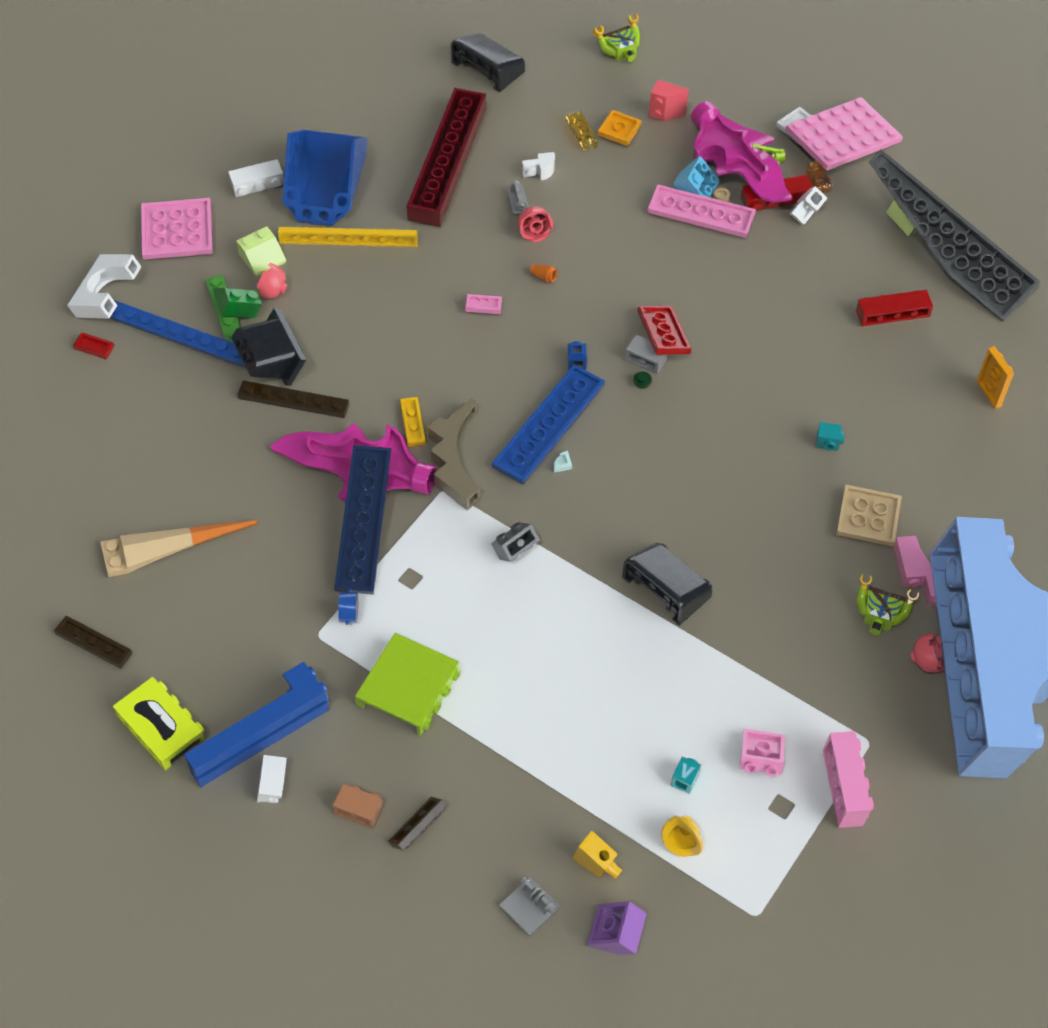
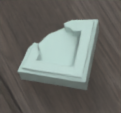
(563, 462)

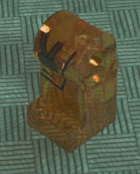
(818, 177)

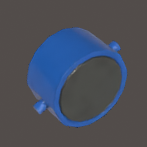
(348, 607)

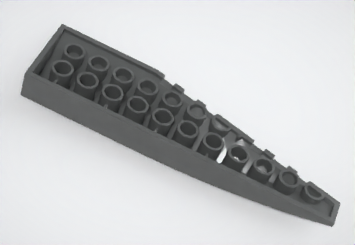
(959, 246)

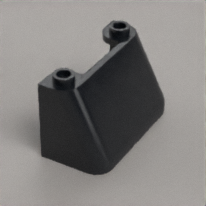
(489, 56)
(668, 579)

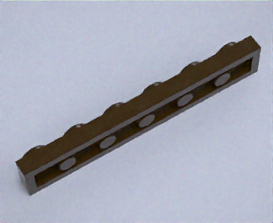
(293, 399)

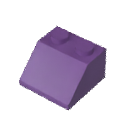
(617, 928)

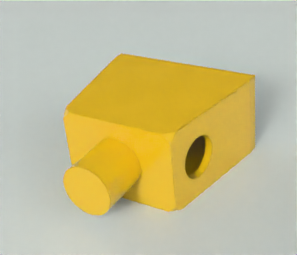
(597, 856)

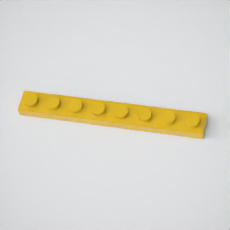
(348, 236)

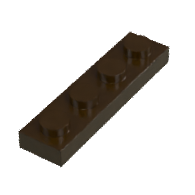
(93, 642)

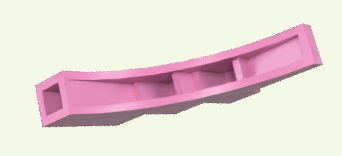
(914, 566)

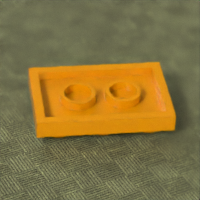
(995, 377)

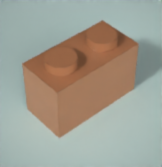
(358, 805)

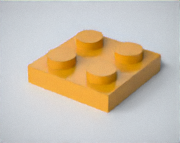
(619, 128)

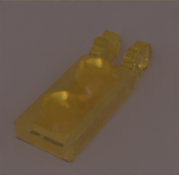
(581, 129)

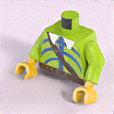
(621, 42)
(882, 608)

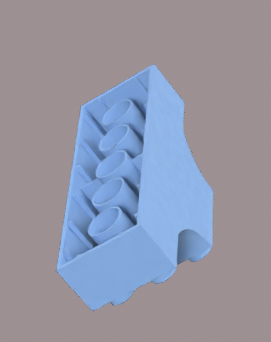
(991, 647)

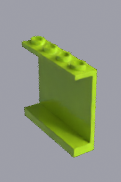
(409, 682)

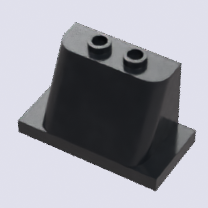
(270, 348)

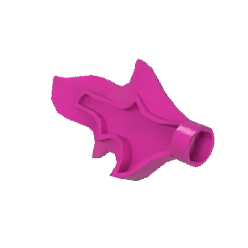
(732, 151)
(334, 454)

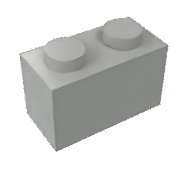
(643, 355)

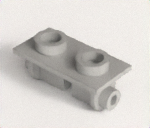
(517, 198)

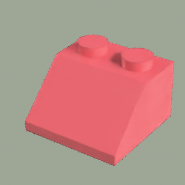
(668, 101)

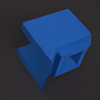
(577, 352)

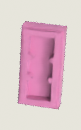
(483, 304)

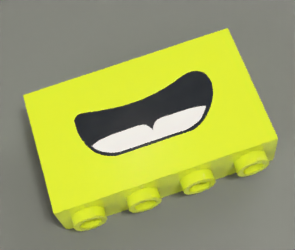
(158, 721)

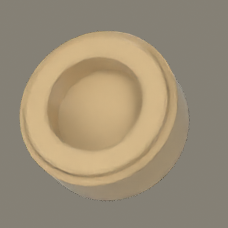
(721, 194)

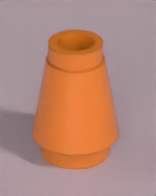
(544, 272)

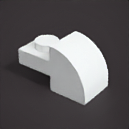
(542, 166)
(807, 205)

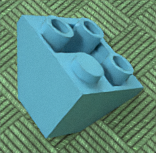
(697, 178)

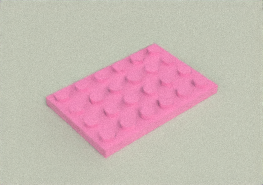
(843, 133)

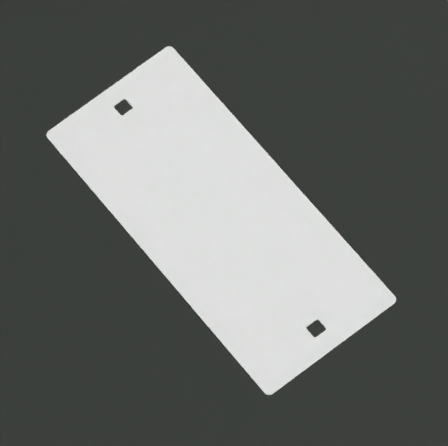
(600, 698)

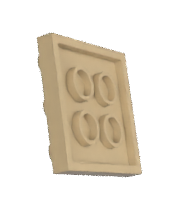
(869, 515)

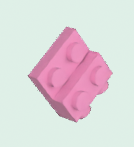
(762, 752)

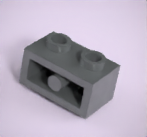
(515, 541)

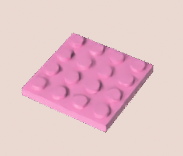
(176, 228)

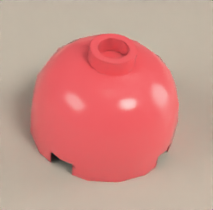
(535, 223)
(272, 282)
(928, 653)

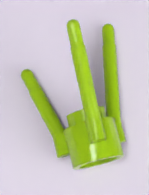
(777, 154)

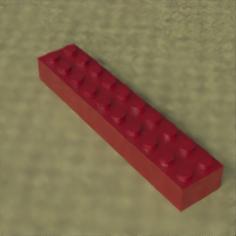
(446, 157)

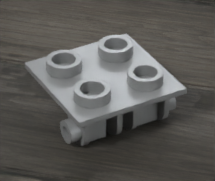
(529, 905)

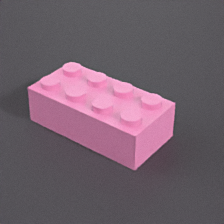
(847, 779)

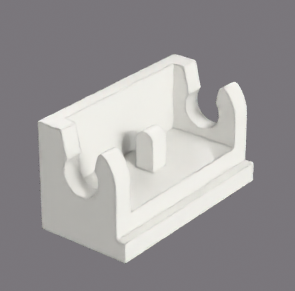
(271, 779)

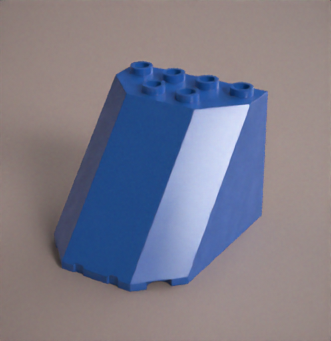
(322, 174)

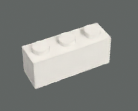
(256, 178)

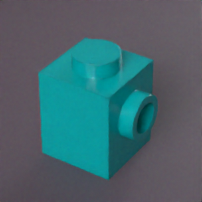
(829, 436)

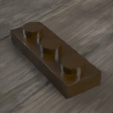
(417, 823)

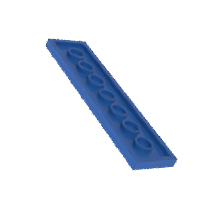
(548, 424)

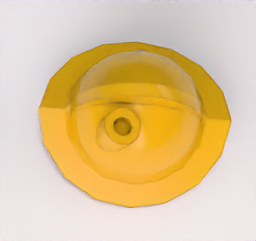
(682, 836)

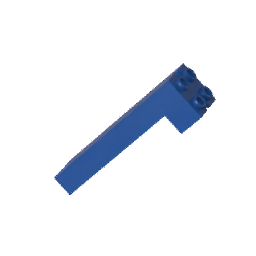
(262, 728)

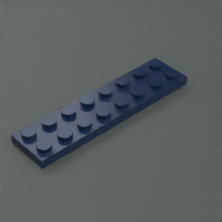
(363, 519)

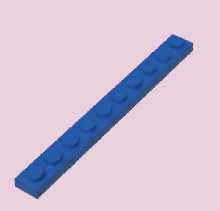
(177, 333)

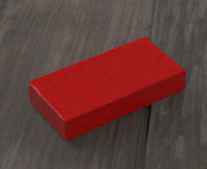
(93, 345)

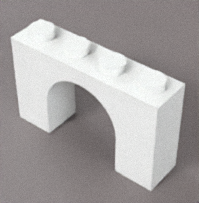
(107, 268)

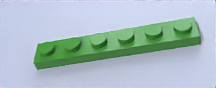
(227, 324)

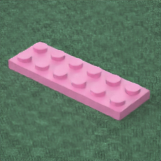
(701, 211)

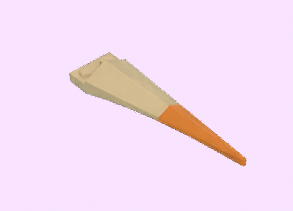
(140, 549)

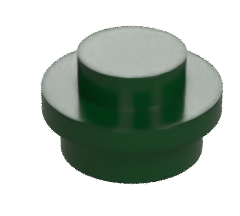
(642, 379)

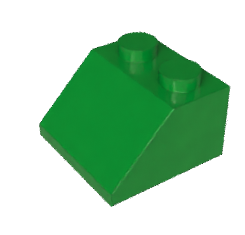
(238, 302)

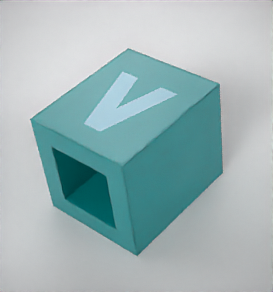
(686, 774)

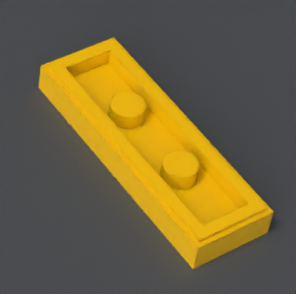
(412, 422)

